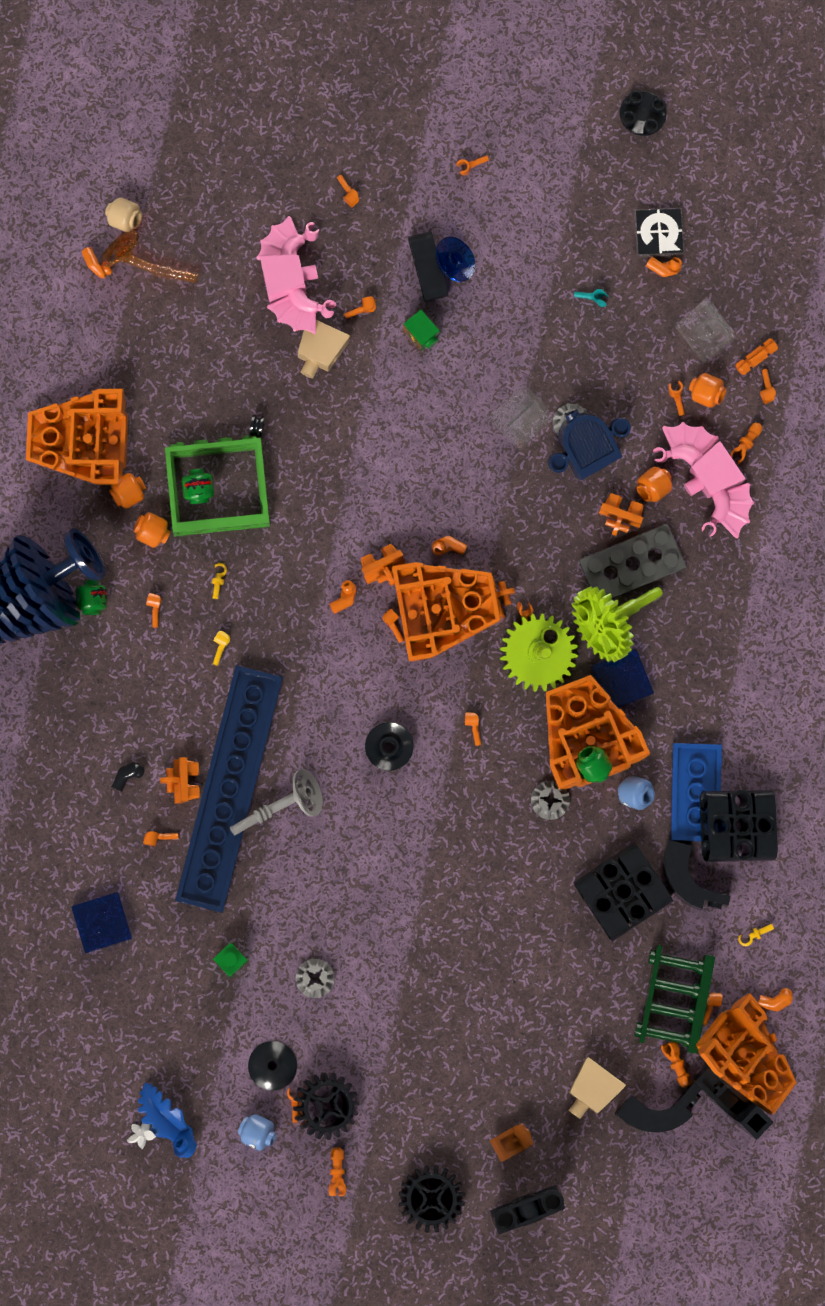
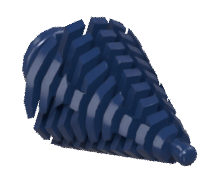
(33, 589)

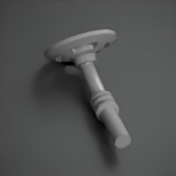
(299, 795)

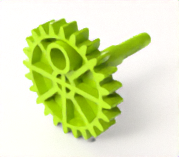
(605, 623)
(533, 658)

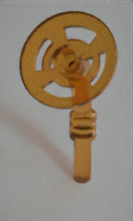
(124, 253)

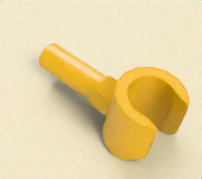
(223, 640)

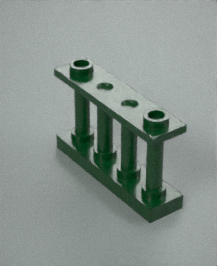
(693, 1015)

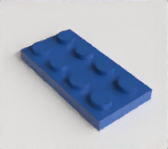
(693, 771)

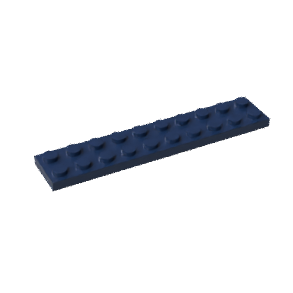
(229, 788)

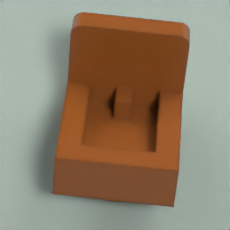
(512, 1142)

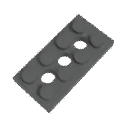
(637, 548)

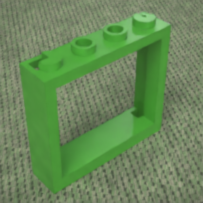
(200, 448)

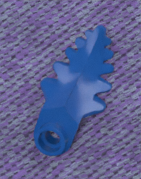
(166, 1121)

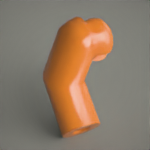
(93, 264)
(665, 269)
(447, 544)
(346, 598)

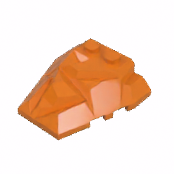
(82, 437)
(442, 606)
(584, 717)
(745, 1056)

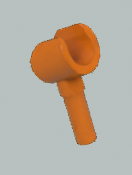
(471, 164)
(351, 197)
(368, 306)
(769, 393)
(677, 397)
(154, 601)
(527, 613)
(389, 618)
(472, 719)
(151, 837)
(714, 999)
(293, 1103)

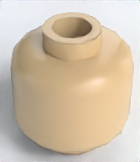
(123, 214)

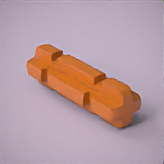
(756, 356)

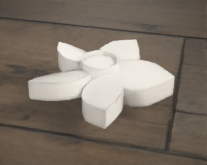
(141, 1134)

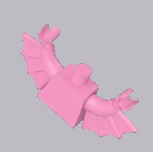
(286, 277)
(712, 473)

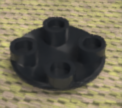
(643, 113)

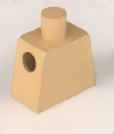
(321, 348)
(593, 1088)

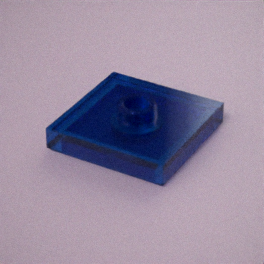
(624, 679)
(101, 922)

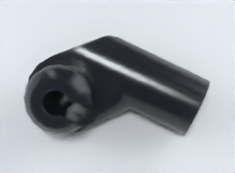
(125, 773)

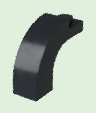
(680, 882)
(733, 1103)
(649, 1120)

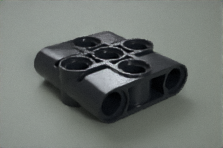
(723, 844)
(633, 863)
(527, 1209)

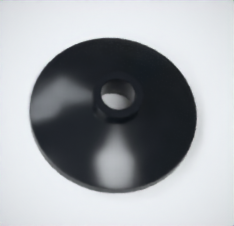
(389, 733)
(285, 1070)

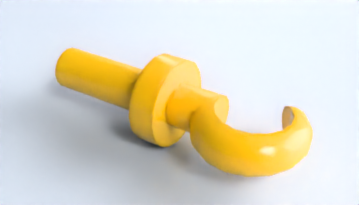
(217, 581)
(756, 933)

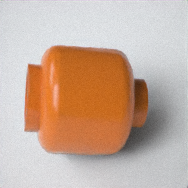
(707, 390)
(654, 484)
(128, 492)
(151, 529)

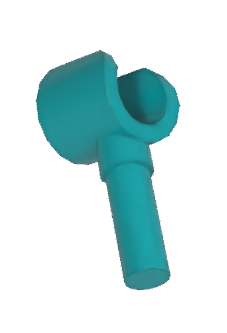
(595, 296)

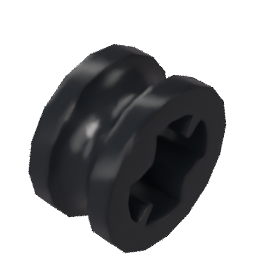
(257, 425)

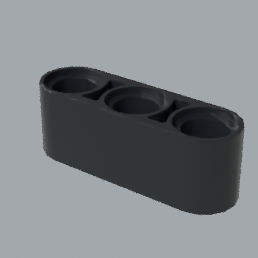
(429, 273)

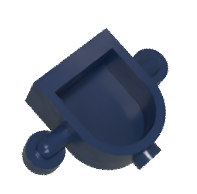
(587, 444)

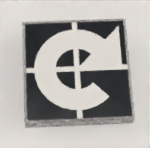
(659, 232)

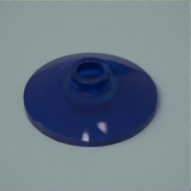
(455, 259)

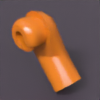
(777, 1003)

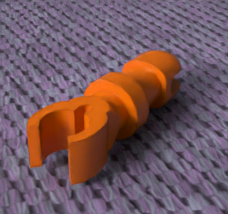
(747, 441)
(677, 1064)
(337, 1156)

